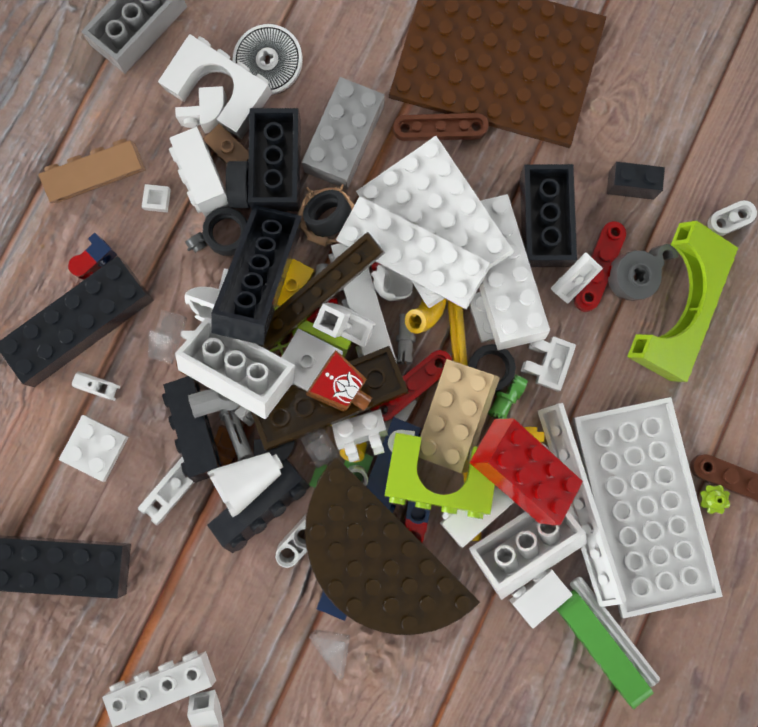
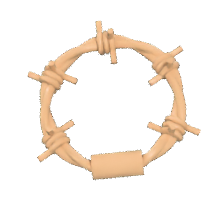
(324, 241)

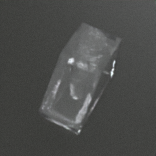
(320, 447)

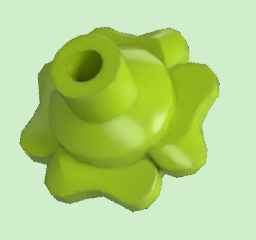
(715, 499)

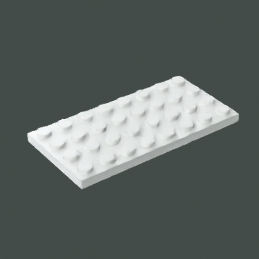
(648, 506)

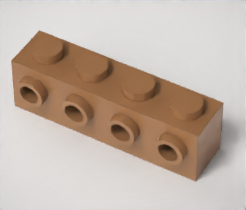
(92, 171)

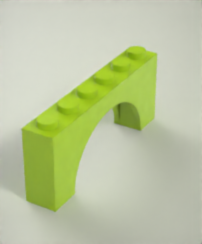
(708, 265)

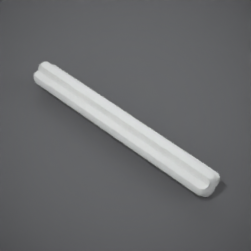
(616, 632)

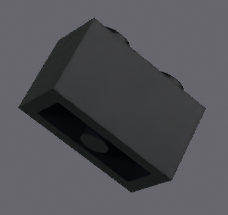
(635, 180)

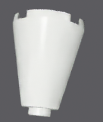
(245, 480)

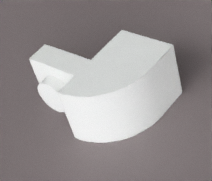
(211, 104)
(343, 322)
(205, 710)

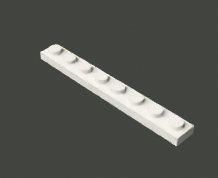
(583, 509)

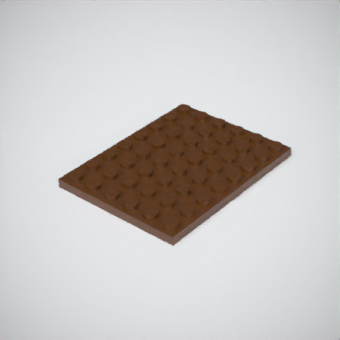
(503, 59)

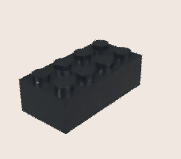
(274, 158)
(548, 214)

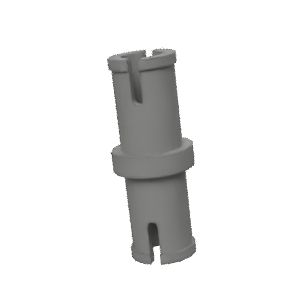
(405, 342)

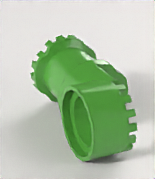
(505, 400)

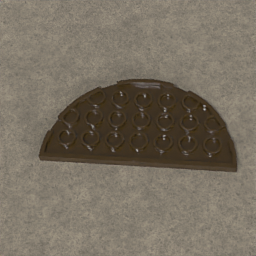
(374, 563)

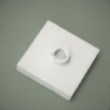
(308, 356)

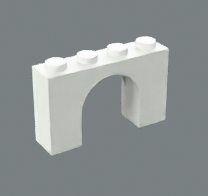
(198, 59)

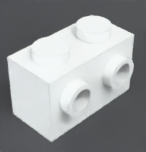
(540, 597)

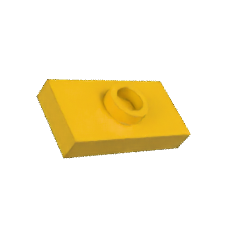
(296, 278)

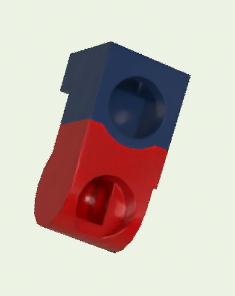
(91, 259)
(416, 520)

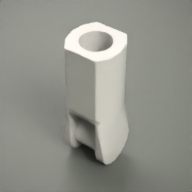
(93, 385)

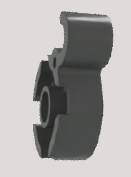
(647, 269)

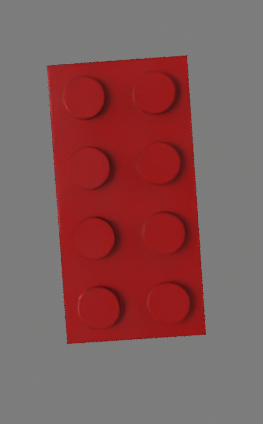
(526, 471)

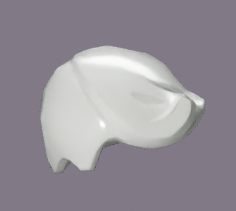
(391, 284)

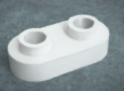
(730, 219)

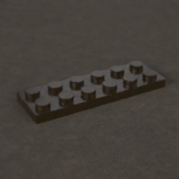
(301, 414)

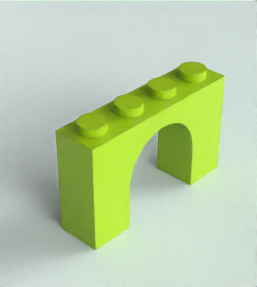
(404, 483)

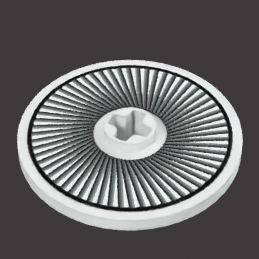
(280, 46)

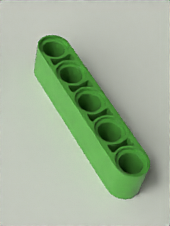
(604, 650)

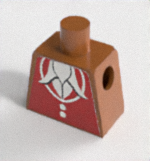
(339, 384)

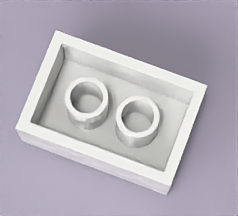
(198, 171)

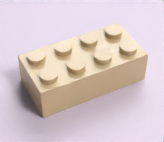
(457, 415)

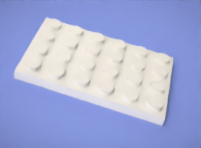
(437, 197)

